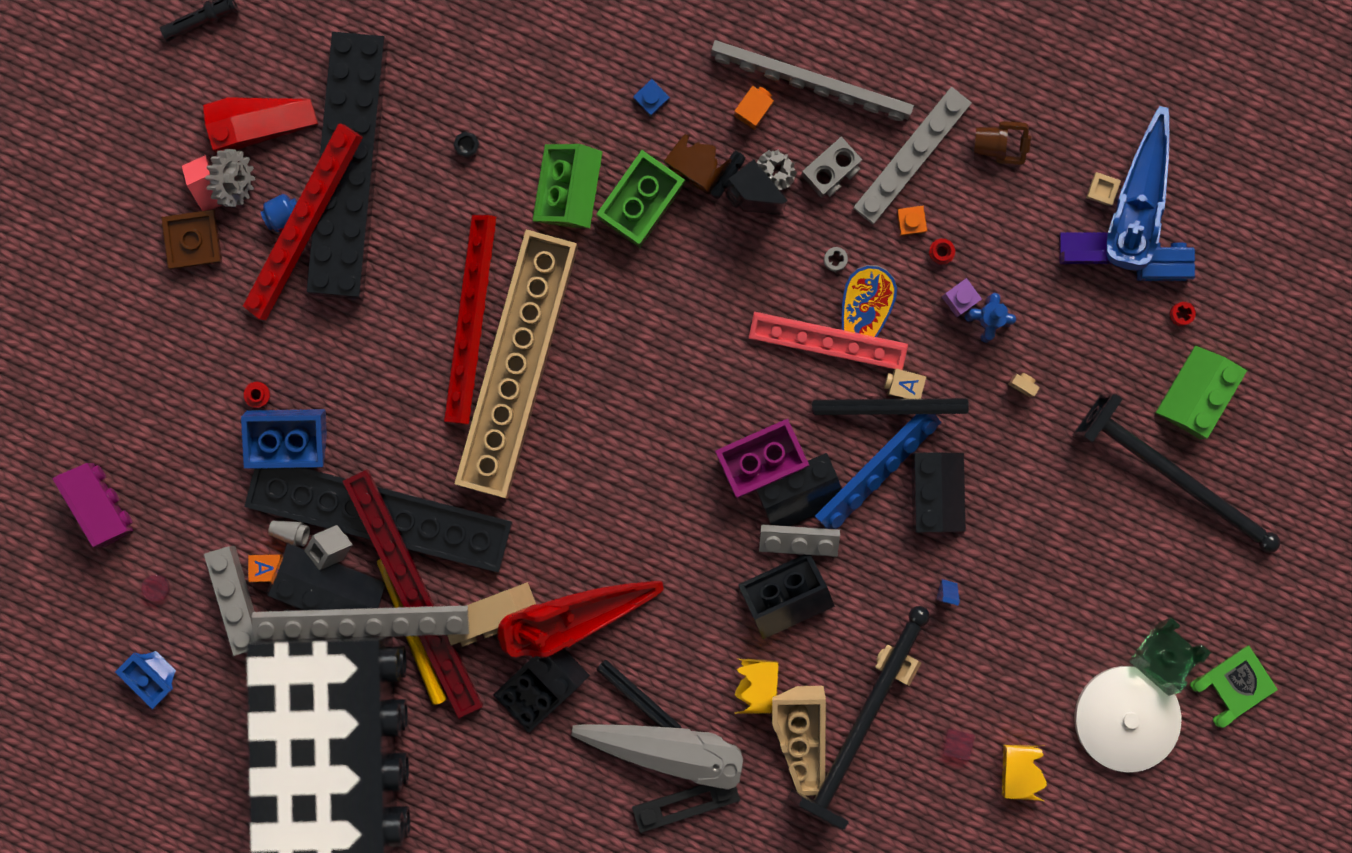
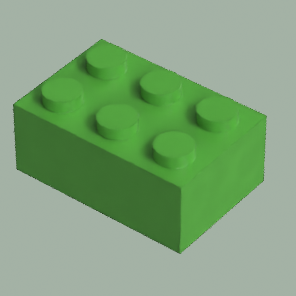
(640, 198)

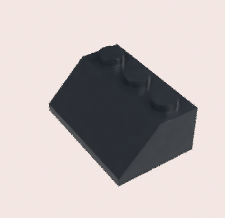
(755, 191)
(938, 492)
(800, 493)
(786, 595)

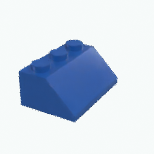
(284, 438)

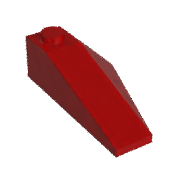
(248, 121)

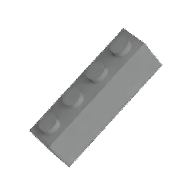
(232, 596)

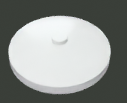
(1126, 720)

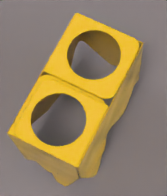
(758, 685)
(1019, 774)

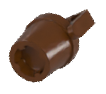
(993, 142)

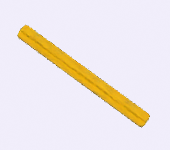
(421, 658)

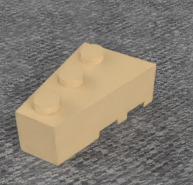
(488, 612)

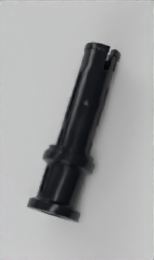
(210, 12)

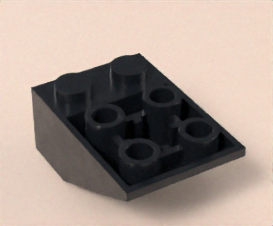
(540, 687)

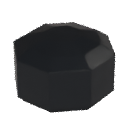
(466, 145)

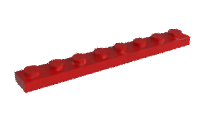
(302, 221)
(470, 319)

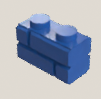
(1170, 264)

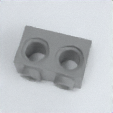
(827, 163)

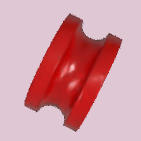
(1181, 321)

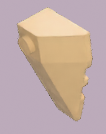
(801, 730)

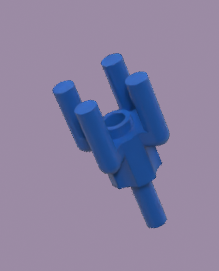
(991, 317)

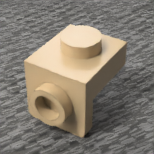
(907, 670)

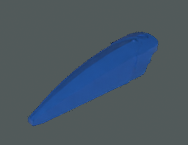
(1137, 224)

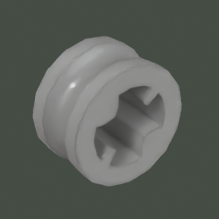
(841, 265)

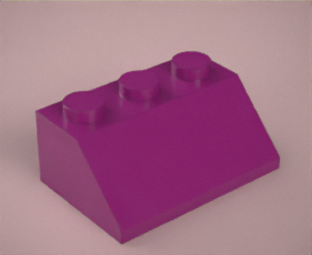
(762, 458)
(94, 504)

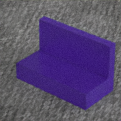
(1083, 248)

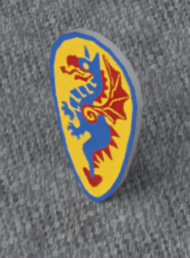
(868, 300)

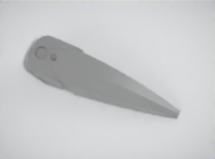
(673, 751)

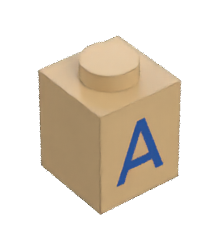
(904, 384)

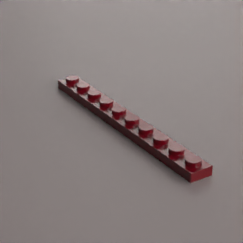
(411, 589)

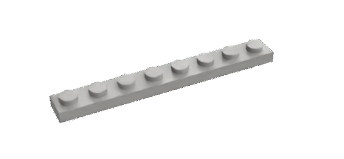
(821, 84)
(360, 623)

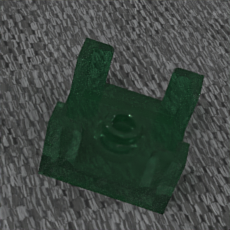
(1168, 657)

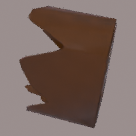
(696, 164)

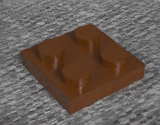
(191, 239)

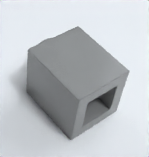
(328, 547)

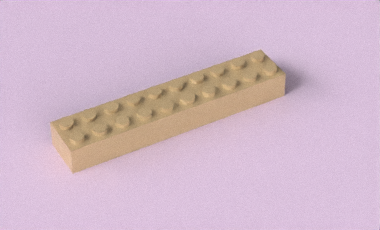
(516, 364)

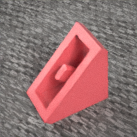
(195, 180)

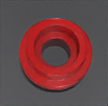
(947, 245)
(264, 398)

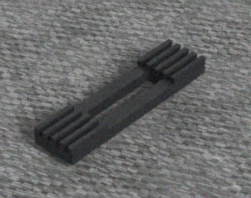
(649, 815)

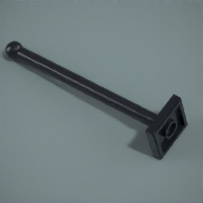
(1099, 420)
(918, 617)

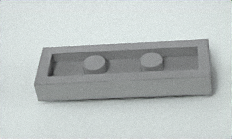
(799, 540)

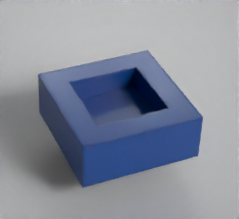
(651, 97)

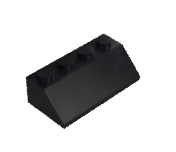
(332, 588)

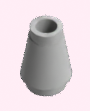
(290, 532)

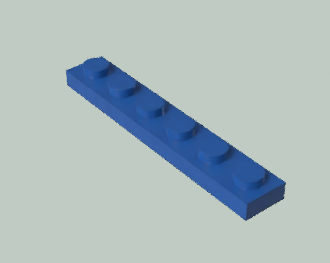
(877, 470)

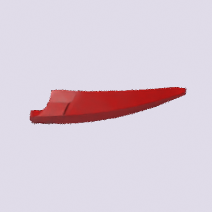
(566, 620)

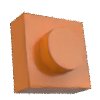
(911, 220)

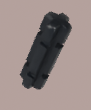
(737, 161)

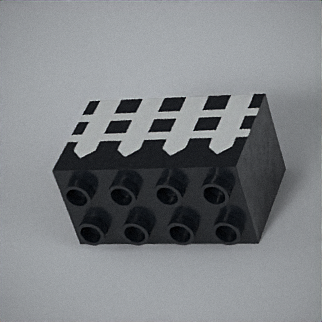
(326, 745)

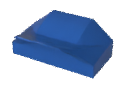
(148, 676)

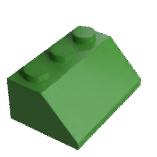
(567, 185)
(1201, 392)

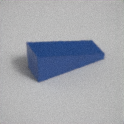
(948, 592)

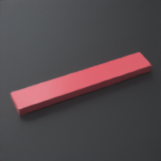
(828, 341)

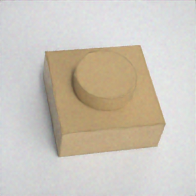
(1103, 189)
(1024, 384)

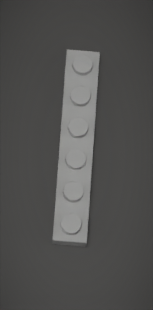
(912, 155)

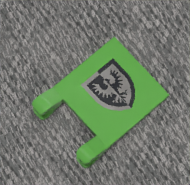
(1239, 683)

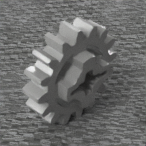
(230, 177)

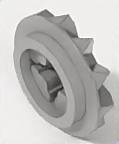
(787, 171)

